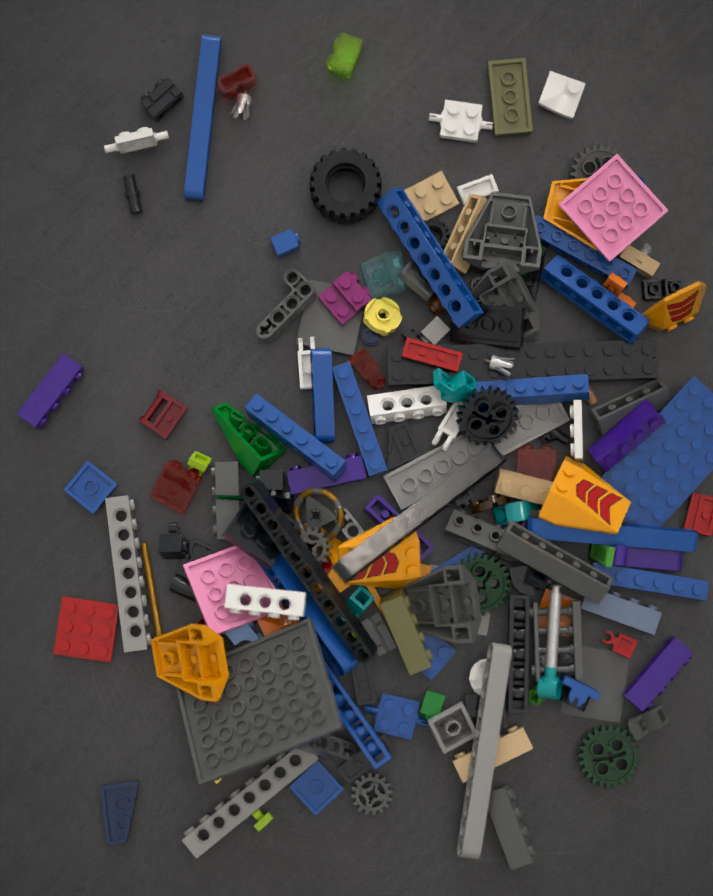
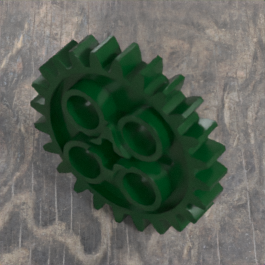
(493, 594)
(612, 773)

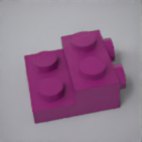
(345, 297)

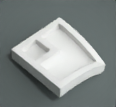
(561, 95)

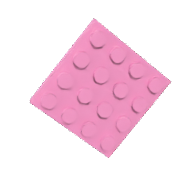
(613, 207)
(209, 585)

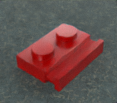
(700, 514)

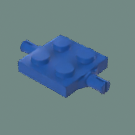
(396, 715)

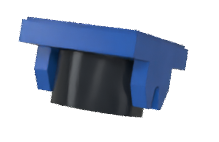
(577, 693)

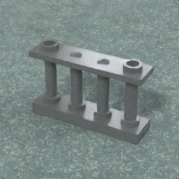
(573, 649)

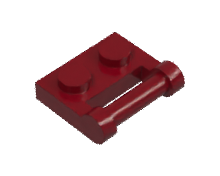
(167, 418)

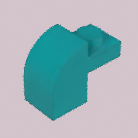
(454, 387)
(514, 511)
(359, 601)

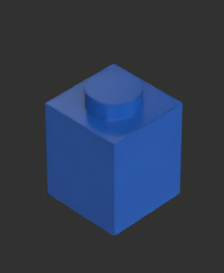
(285, 243)

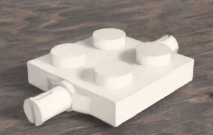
(461, 121)
(136, 140)

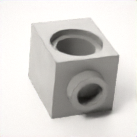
(434, 331)

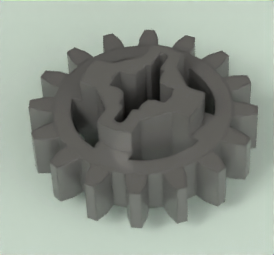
(318, 544)
(384, 797)

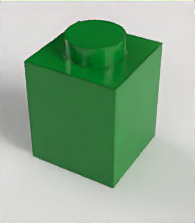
(431, 704)

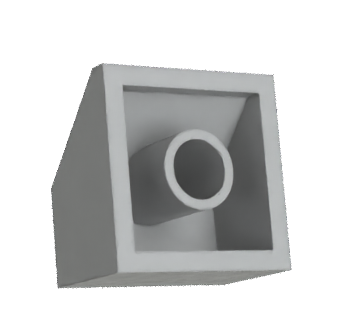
(451, 727)

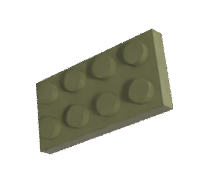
(510, 97)

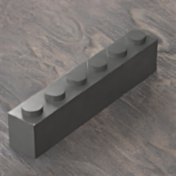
(554, 562)

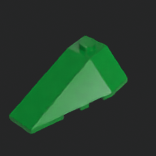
(251, 445)

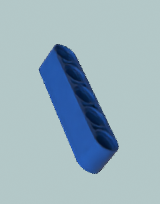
(322, 394)

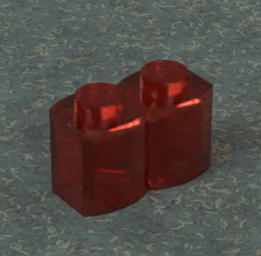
(239, 80)

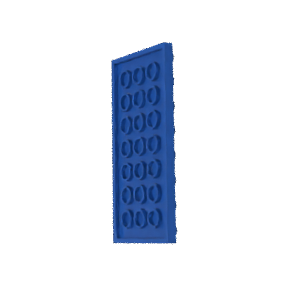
(669, 461)

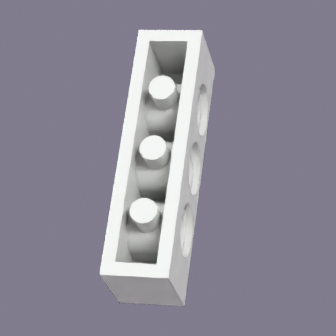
(398, 399)
(236, 592)

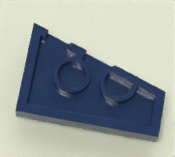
(118, 808)

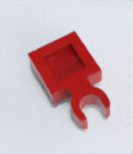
(622, 645)

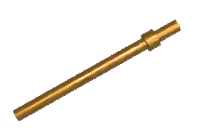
(151, 590)

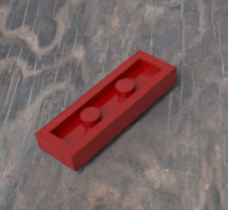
(432, 354)

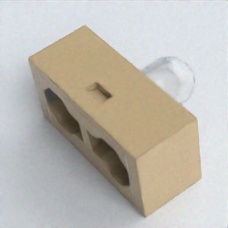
(640, 260)

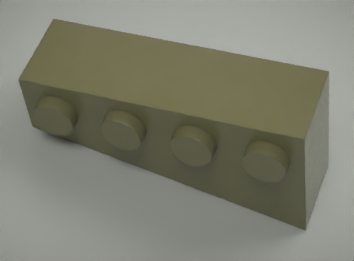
(405, 631)

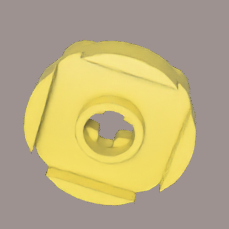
(380, 325)

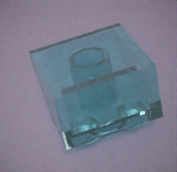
(381, 274)

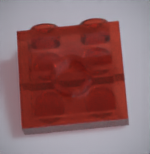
(537, 462)
(176, 486)

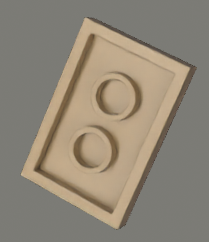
(432, 196)

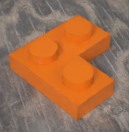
(616, 285)

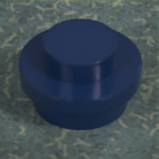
(370, 337)

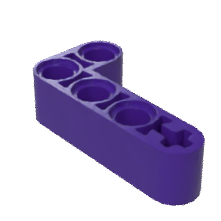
(647, 558)

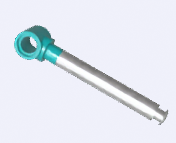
(550, 685)

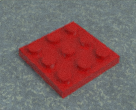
(86, 629)

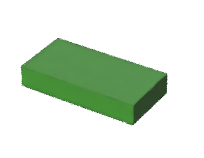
(602, 554)

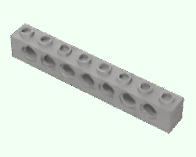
(113, 507)
(199, 846)

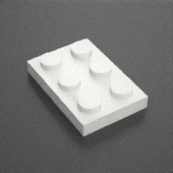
(576, 430)

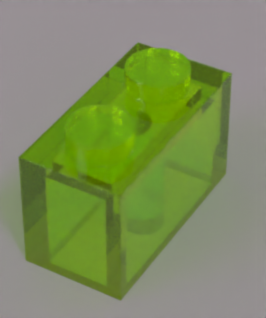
(345, 55)

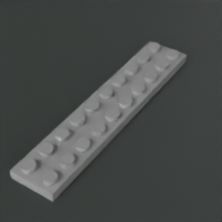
(428, 471)

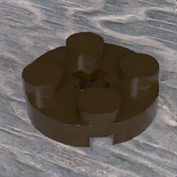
(488, 503)

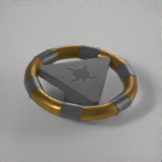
(318, 513)

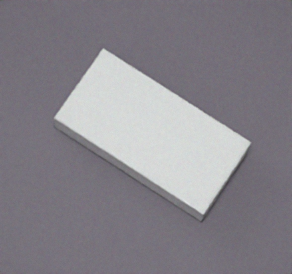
(482, 186)

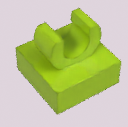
(199, 462)
(262, 819)

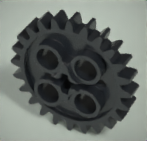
(494, 401)

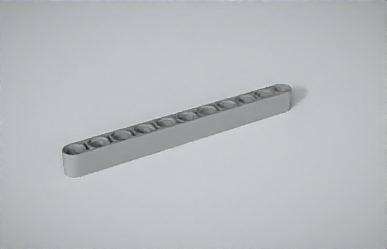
(484, 751)

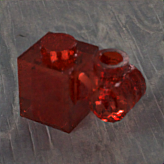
(368, 369)

